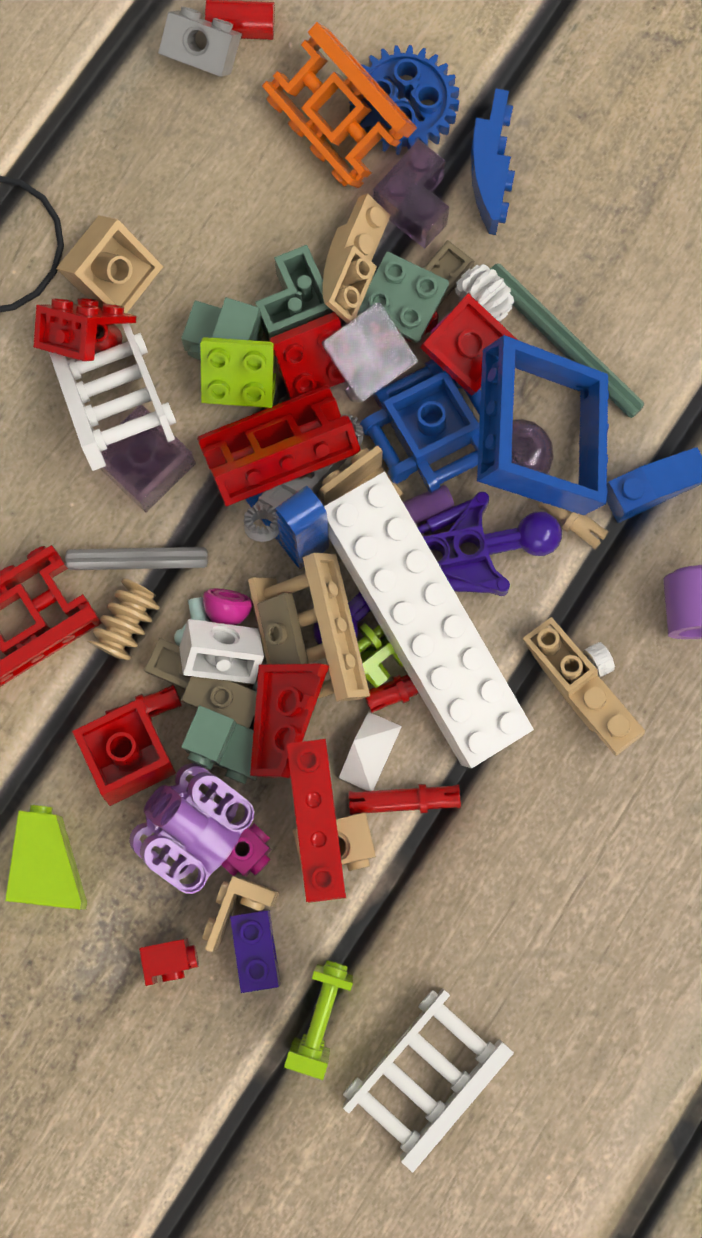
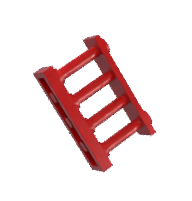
(316, 821)

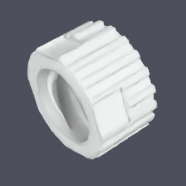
(600, 658)

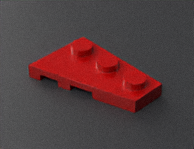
(282, 713)

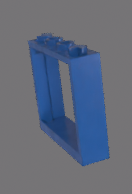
(497, 426)

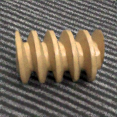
(125, 620)

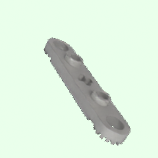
(274, 497)

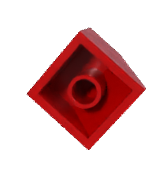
(124, 752)

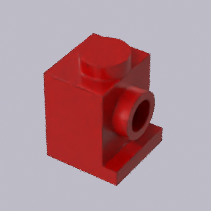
(168, 960)

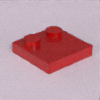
(460, 342)

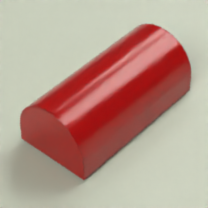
(250, 18)

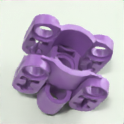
(190, 827)

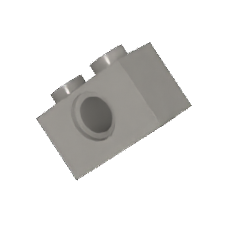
(180, 43)

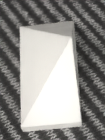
(369, 752)

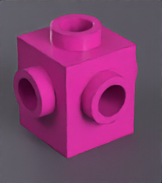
(255, 859)

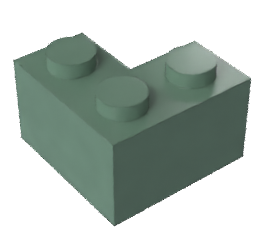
(301, 294)
(231, 321)
(220, 742)

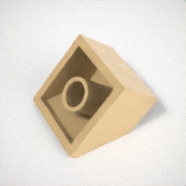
(110, 264)

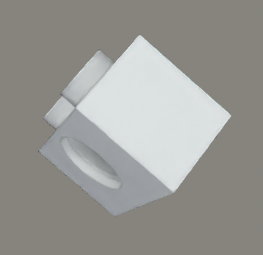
(221, 651)

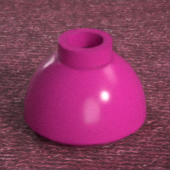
(226, 606)

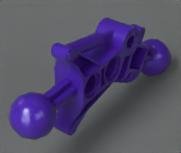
(536, 534)

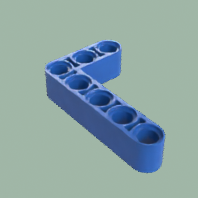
(300, 524)

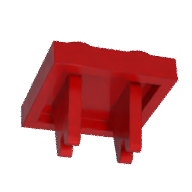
(303, 359)

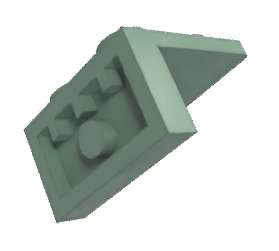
(406, 293)

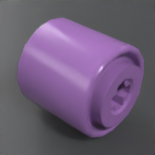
(684, 602)

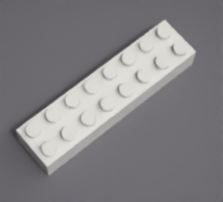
(425, 621)

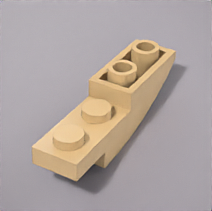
(349, 259)
(582, 687)

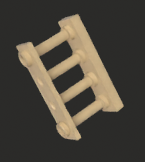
(334, 622)

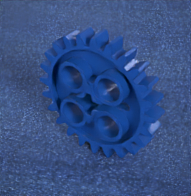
(428, 83)

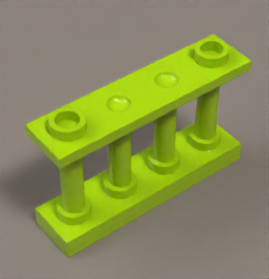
(309, 1054)

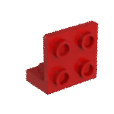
(72, 328)

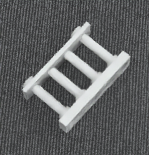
(86, 417)
(439, 1114)

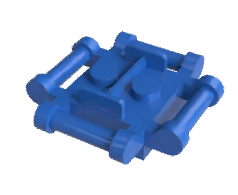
(429, 424)

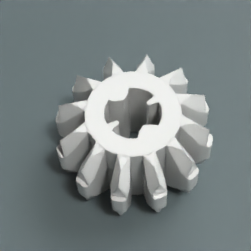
(487, 290)

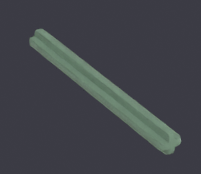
(568, 342)

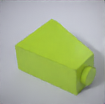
(43, 862)

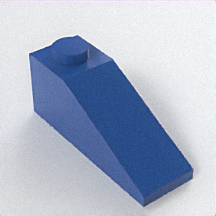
(654, 484)

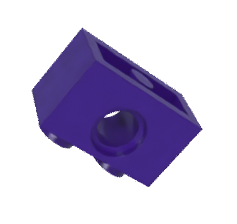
(255, 951)

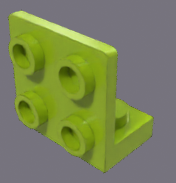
(237, 372)

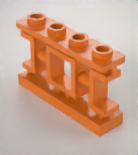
(355, 87)

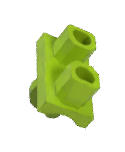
(375, 654)

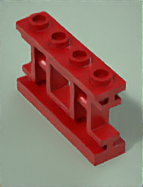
(278, 445)
(38, 641)

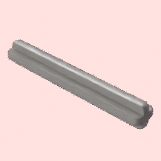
(136, 558)

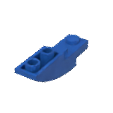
(489, 164)

